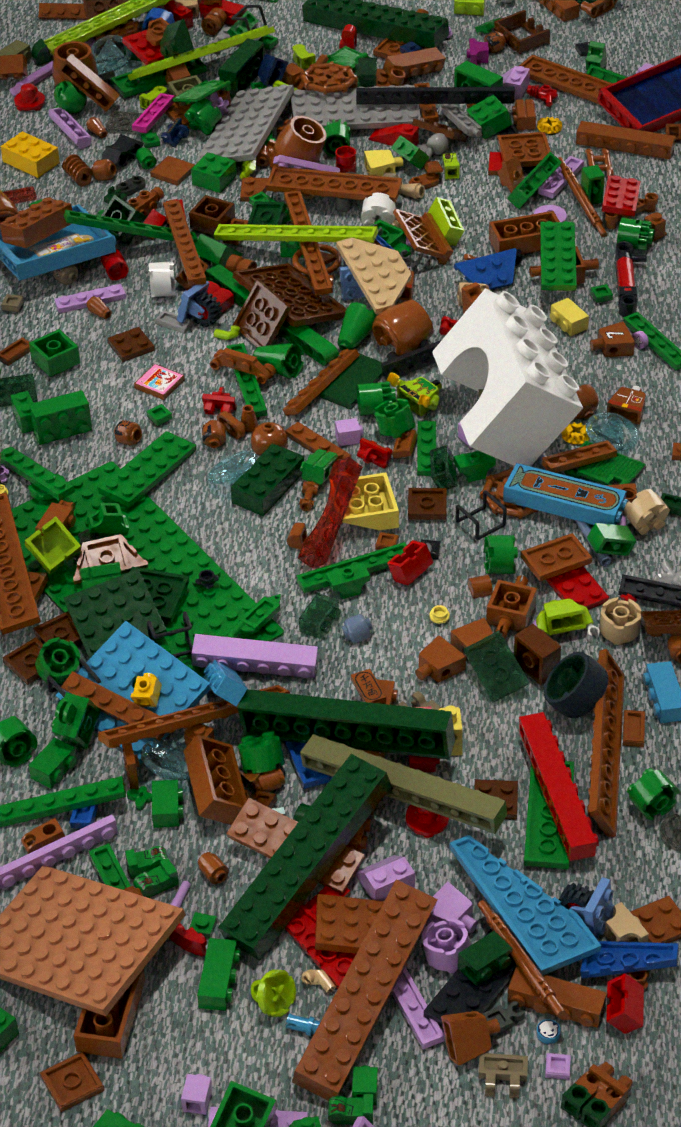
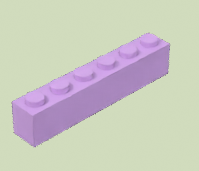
(255, 655)

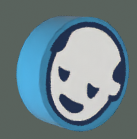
(548, 1031)

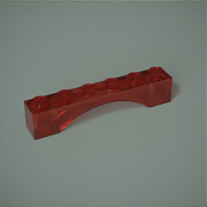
(319, 543)

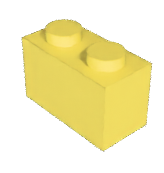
(569, 317)

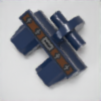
(175, 133)

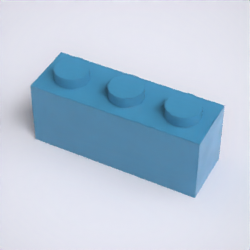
(664, 691)

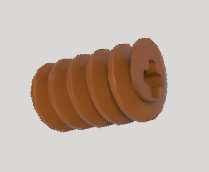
(77, 170)

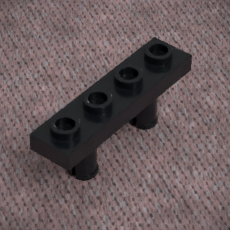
(410, 361)

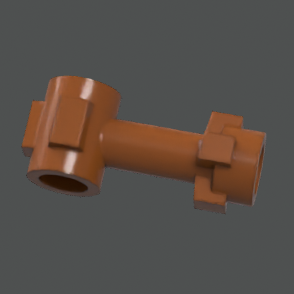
(309, 488)

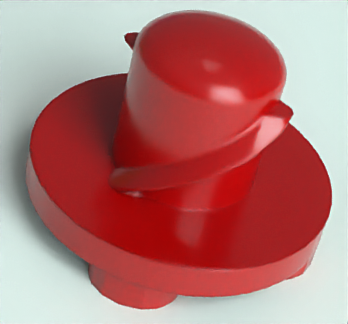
(29, 98)
(425, 822)

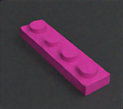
(153, 113)

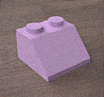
(519, 78)
(380, 876)

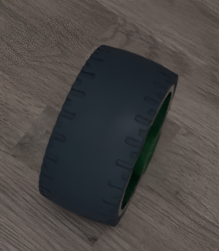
(575, 685)

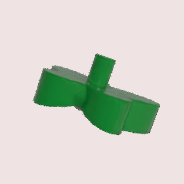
(140, 796)

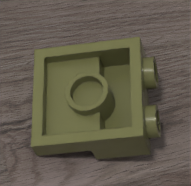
(179, 86)

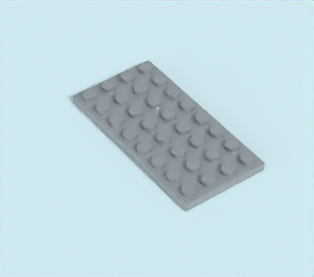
(343, 106)
(247, 123)

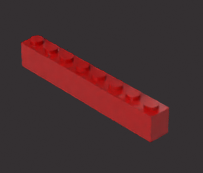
(557, 787)

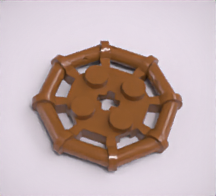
(328, 78)
(512, 509)

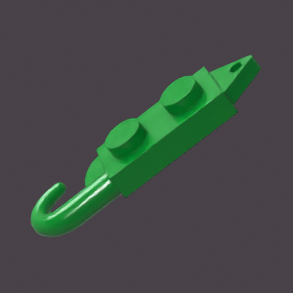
(257, 616)

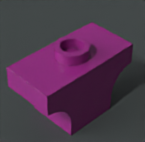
(478, 51)

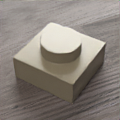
(12, 302)

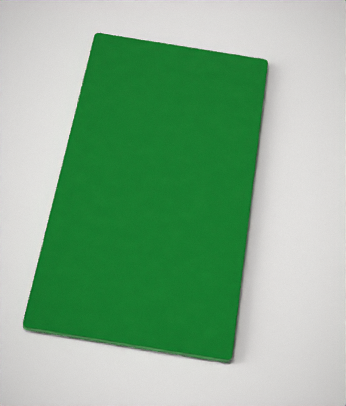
(165, 550)

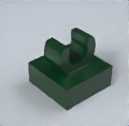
(111, 192)

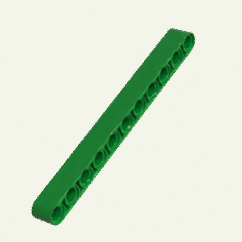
(311, 342)

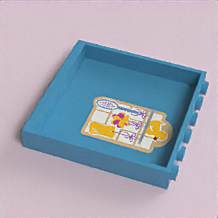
(58, 250)

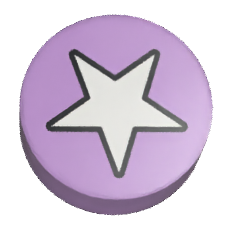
(640, 339)

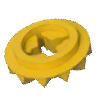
(543, 125)
(575, 438)

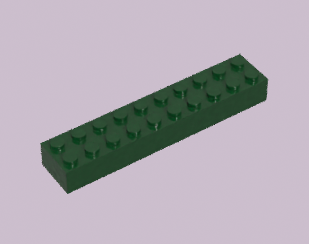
(378, 21)
(349, 722)
(305, 856)

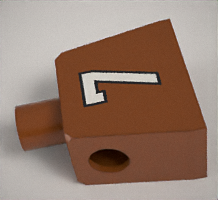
(614, 341)

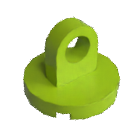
(274, 992)

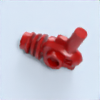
(544, 93)

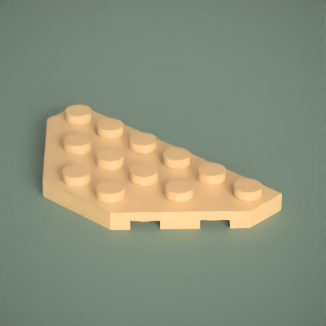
(377, 271)

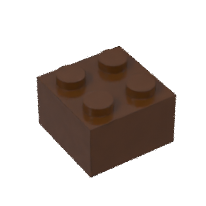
(210, 213)
(536, 653)

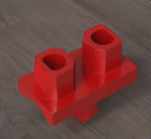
(218, 400)
(374, 453)

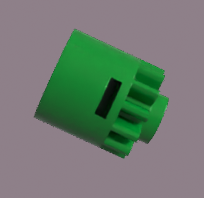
(337, 136)
(636, 232)
(373, 394)

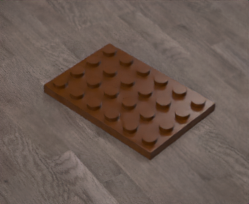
(295, 291)

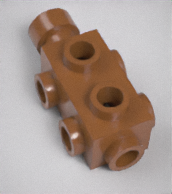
(147, 200)

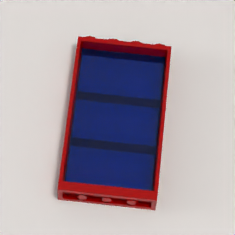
(646, 98)

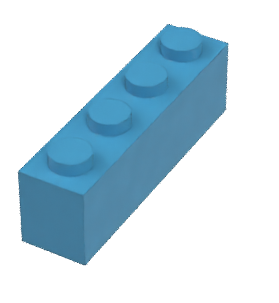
(225, 682)

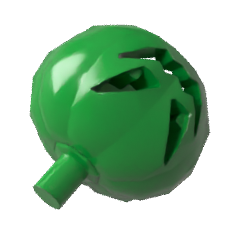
(69, 97)

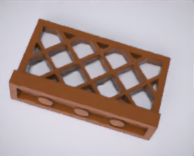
(424, 234)

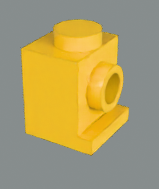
(146, 690)

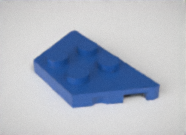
(493, 269)

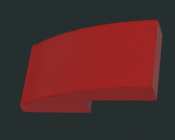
(189, 940)

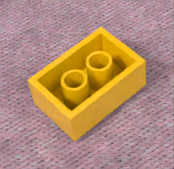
(30, 154)

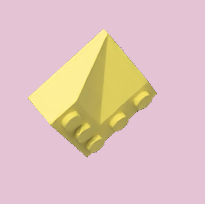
(373, 504)

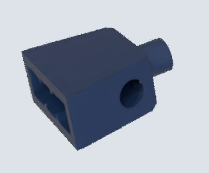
(271, 70)

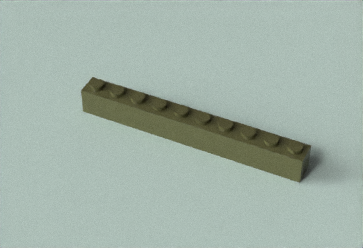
(413, 785)

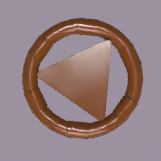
(327, 258)

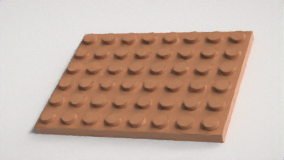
(80, 938)

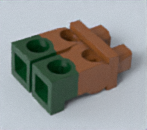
(596, 1095)

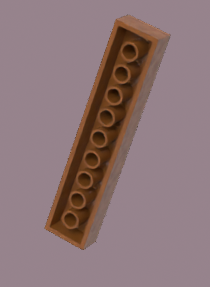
(364, 991)

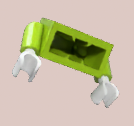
(565, 616)

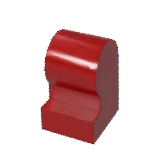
(349, 37)

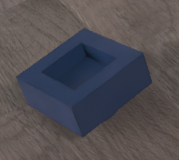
(409, 47)

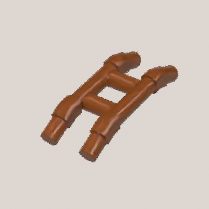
(605, 157)

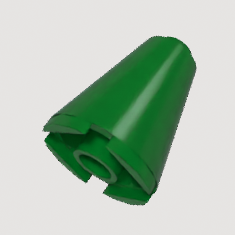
(355, 326)
(283, 357)

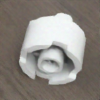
(377, 207)
(162, 279)

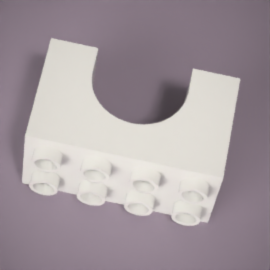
(522, 375)

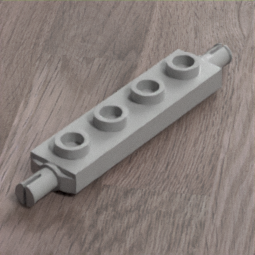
(462, 120)

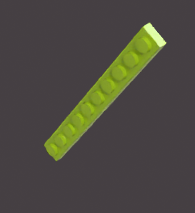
(288, 233)

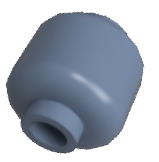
(357, 628)

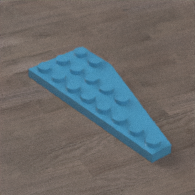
(538, 922)

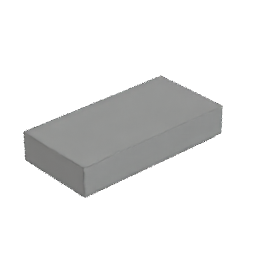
(170, 321)

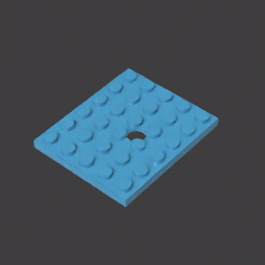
(131, 655)

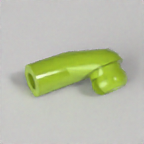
(227, 335)

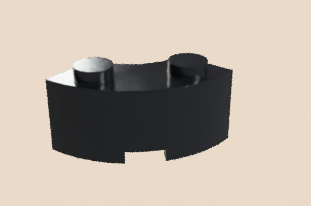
(122, 150)

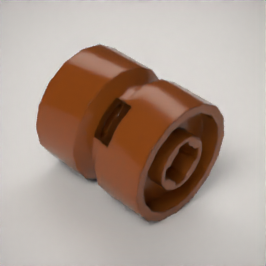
(214, 21)
(238, 263)

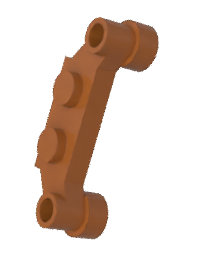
(598, 7)
(648, 204)
(244, 363)

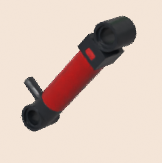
(625, 277)

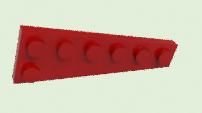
(303, 932)

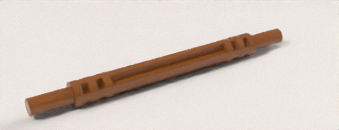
(582, 198)
(522, 959)

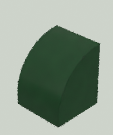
(40, 53)

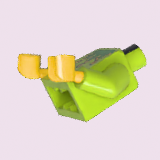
(419, 392)

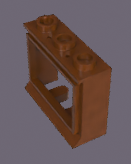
(516, 20)

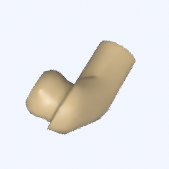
(318, 977)

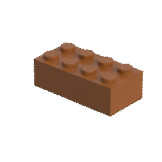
(35, 223)
(519, 232)
(215, 779)
(109, 1033)

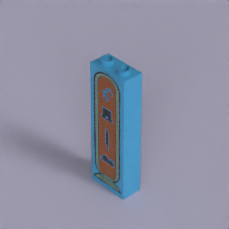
(564, 495)

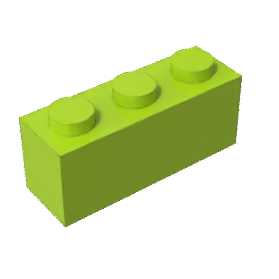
(447, 220)

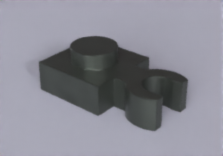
(505, 1016)

